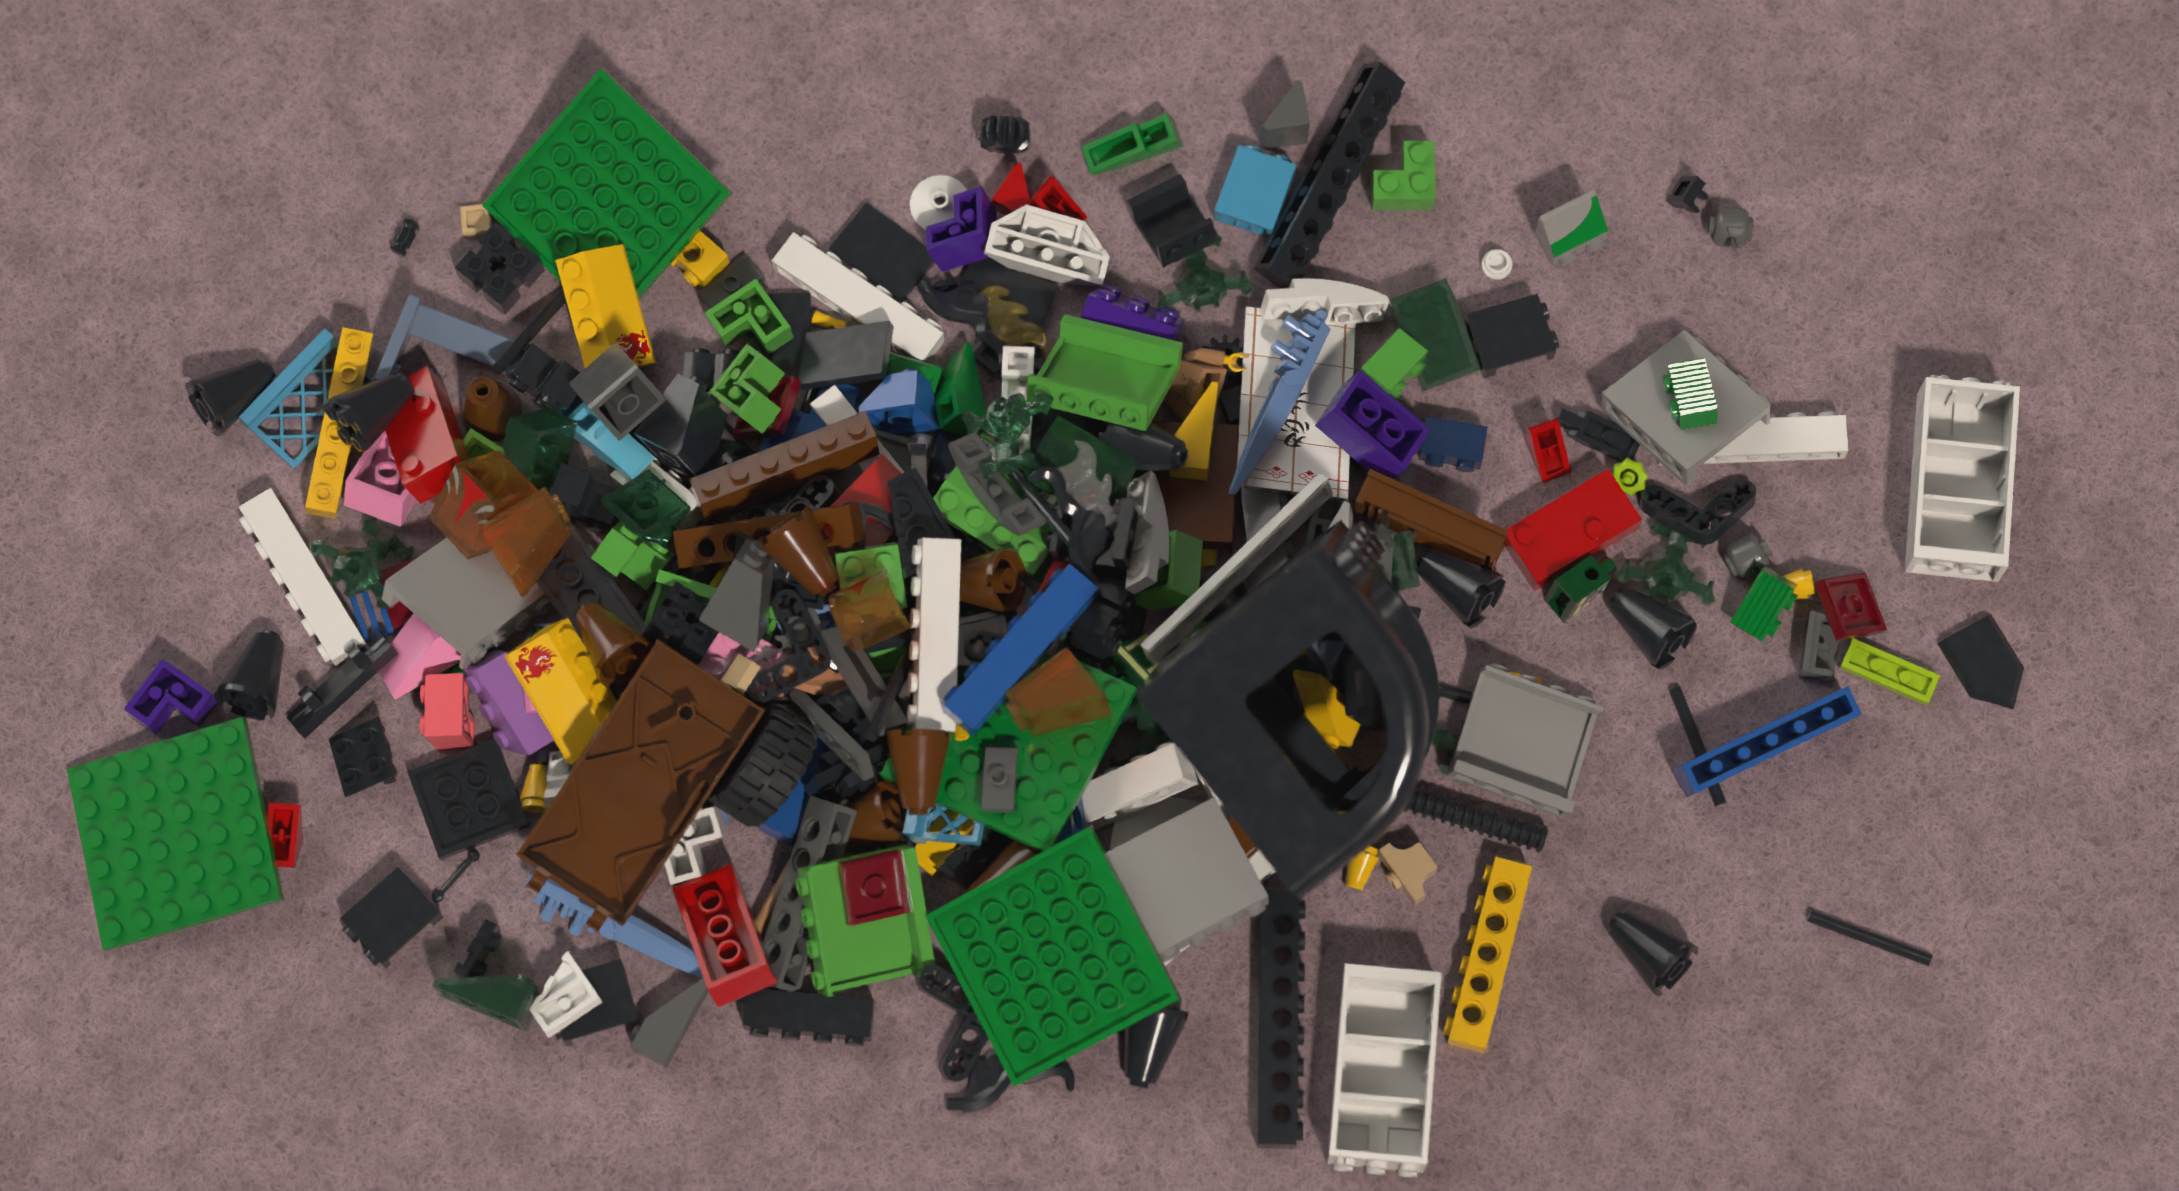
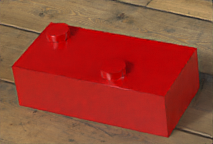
(426, 437)
(872, 489)
(1571, 529)
(724, 935)

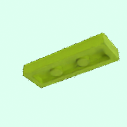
(1889, 672)

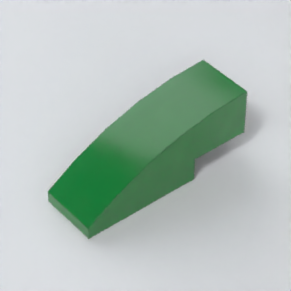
(1132, 144)

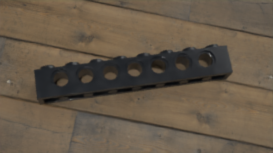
(1330, 158)
(1270, 1132)

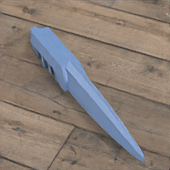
(1296, 364)
(633, 933)

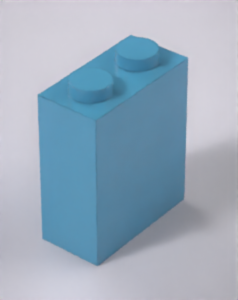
(1255, 190)

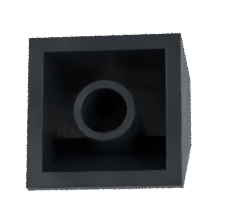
(685, 427)

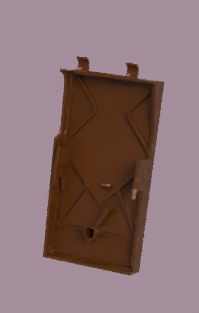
(639, 784)

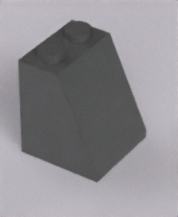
(617, 391)
(743, 597)

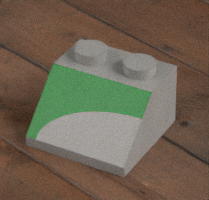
(1572, 229)

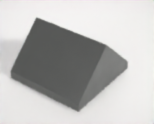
(1288, 122)

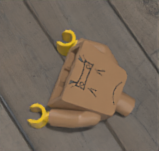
(1196, 374)

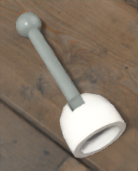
(919, 438)

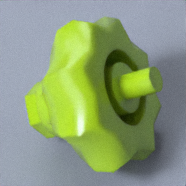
(1630, 476)

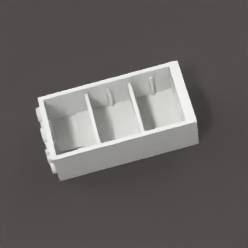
(1962, 478)
(1384, 1069)

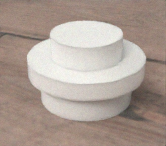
(1496, 264)

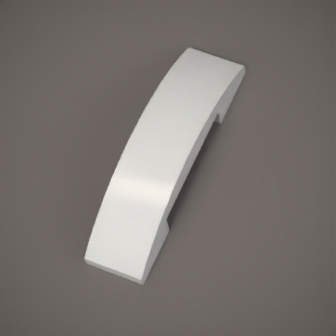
(1016, 366)

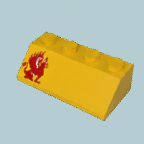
(605, 304)
(562, 686)

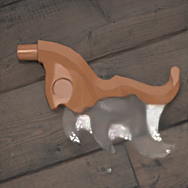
(768, 657)

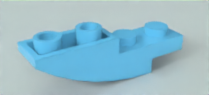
(624, 455)

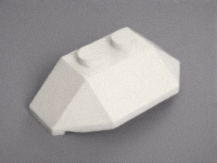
(1048, 246)

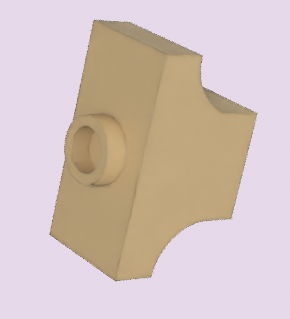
(1408, 869)

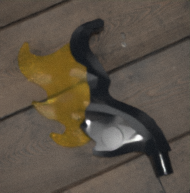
(992, 318)

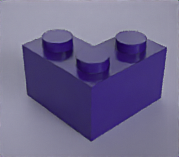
(965, 235)
(169, 691)

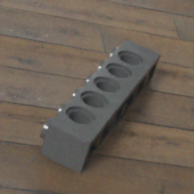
(819, 840)

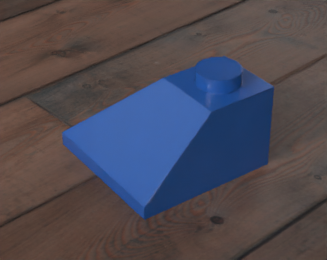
(902, 404)

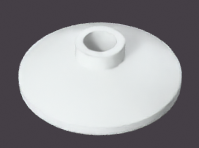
(922, 202)

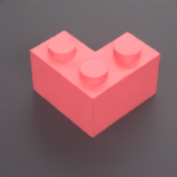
(447, 714)

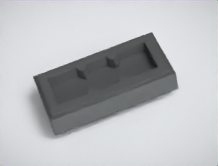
(730, 281)
(1000, 780)

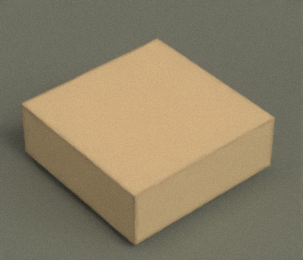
(474, 220)
(741, 673)

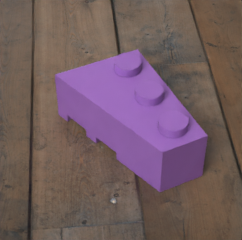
(505, 706)

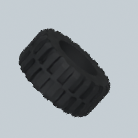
(766, 766)

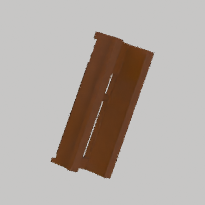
(1430, 520)

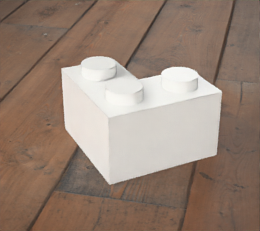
(686, 859)

